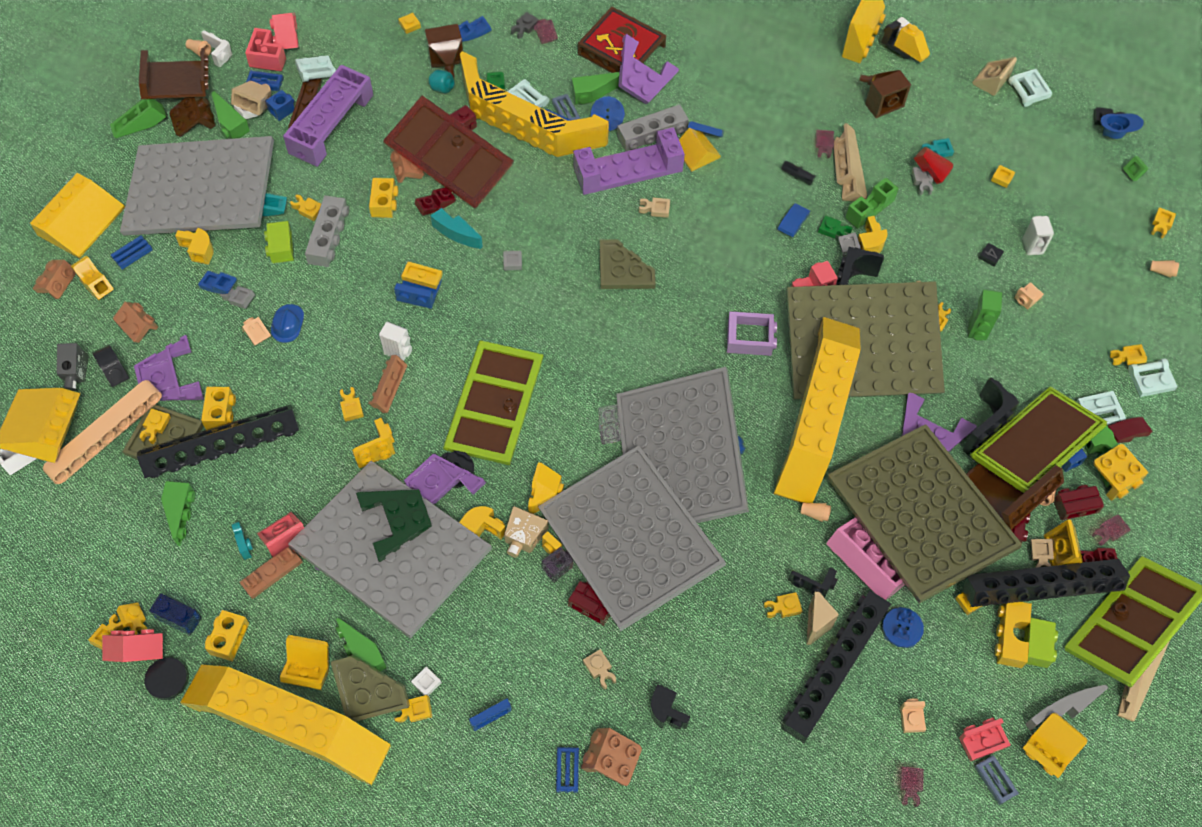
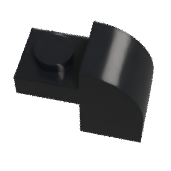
(110, 365)
(662, 710)

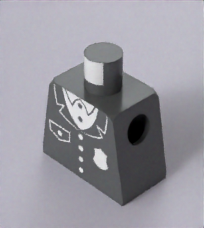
(71, 364)

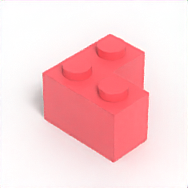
(285, 30)
(263, 53)
(820, 275)
(128, 646)

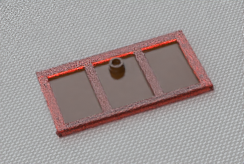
(448, 151)

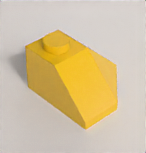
(912, 42)
(545, 486)

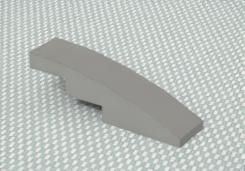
(1072, 704)

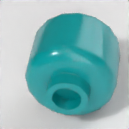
(441, 81)

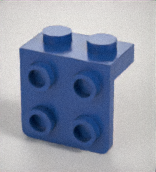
(416, 294)

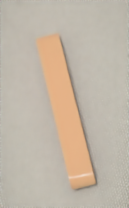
(102, 431)

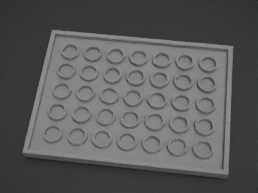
(198, 186)
(690, 440)
(631, 537)
(408, 582)

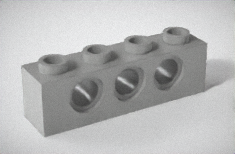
(644, 129)
(323, 243)

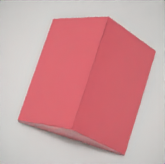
(280, 533)

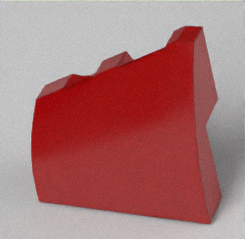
(934, 163)

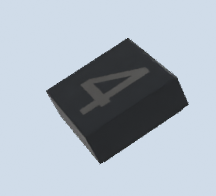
(991, 254)

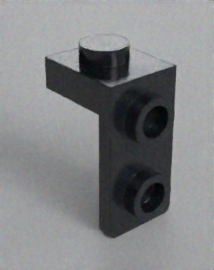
(890, 37)
(801, 581)

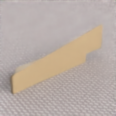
(848, 165)
(1134, 696)

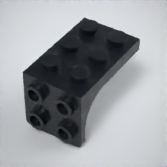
(858, 263)
(1002, 406)

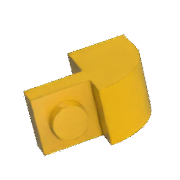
(874, 237)
(198, 245)
(91, 278)
(482, 519)

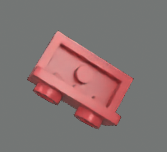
(984, 739)

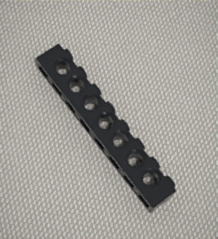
(187, 444)
(1045, 582)
(802, 728)

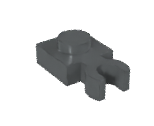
(524, 24)

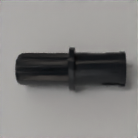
(798, 172)

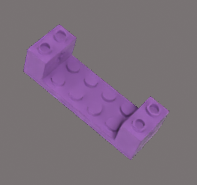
(324, 112)
(630, 166)

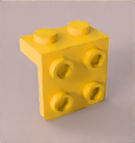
(376, 449)
(1121, 471)
(306, 662)
(1055, 744)

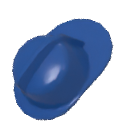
(1119, 124)
(287, 323)

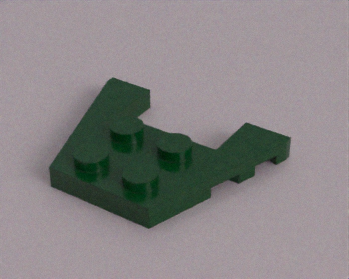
(404, 513)

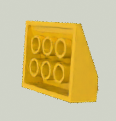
(863, 28)
(77, 215)
(39, 422)

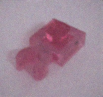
(824, 142)
(1113, 529)
(912, 782)

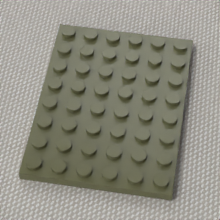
(896, 335)
(923, 513)

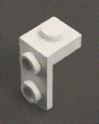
(222, 48)

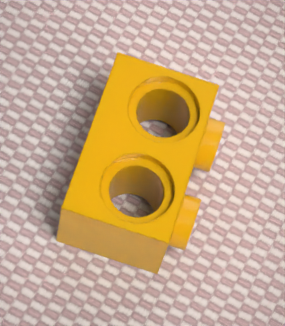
(383, 197)
(214, 408)
(232, 636)

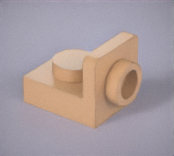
(1028, 295)
(255, 330)
(913, 716)

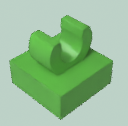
(1135, 168)

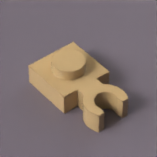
(658, 207)
(1042, 551)
(598, 667)

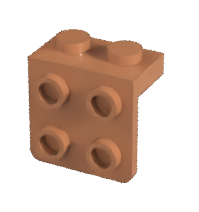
(612, 755)

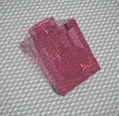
(545, 31)

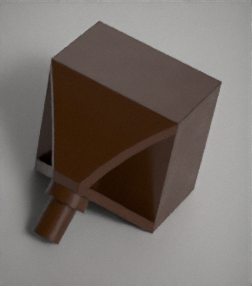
(444, 46)
(886, 92)

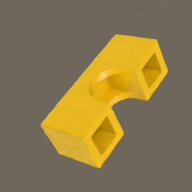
(1009, 649)

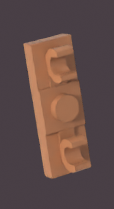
(388, 384)
(270, 572)

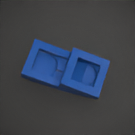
(474, 29)
(793, 220)
(217, 283)

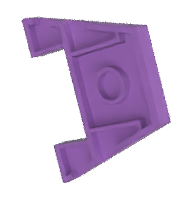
(638, 78)
(161, 373)
(948, 439)
(439, 476)

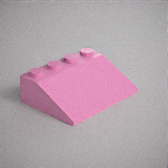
(865, 559)

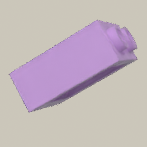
(751, 347)

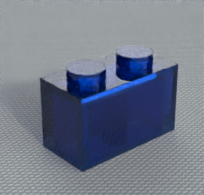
(175, 614)

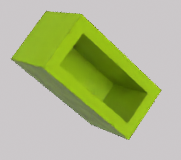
(279, 242)
(1041, 640)

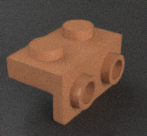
(404, 168)
(54, 278)
(134, 320)

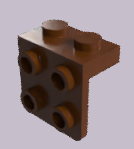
(189, 113)

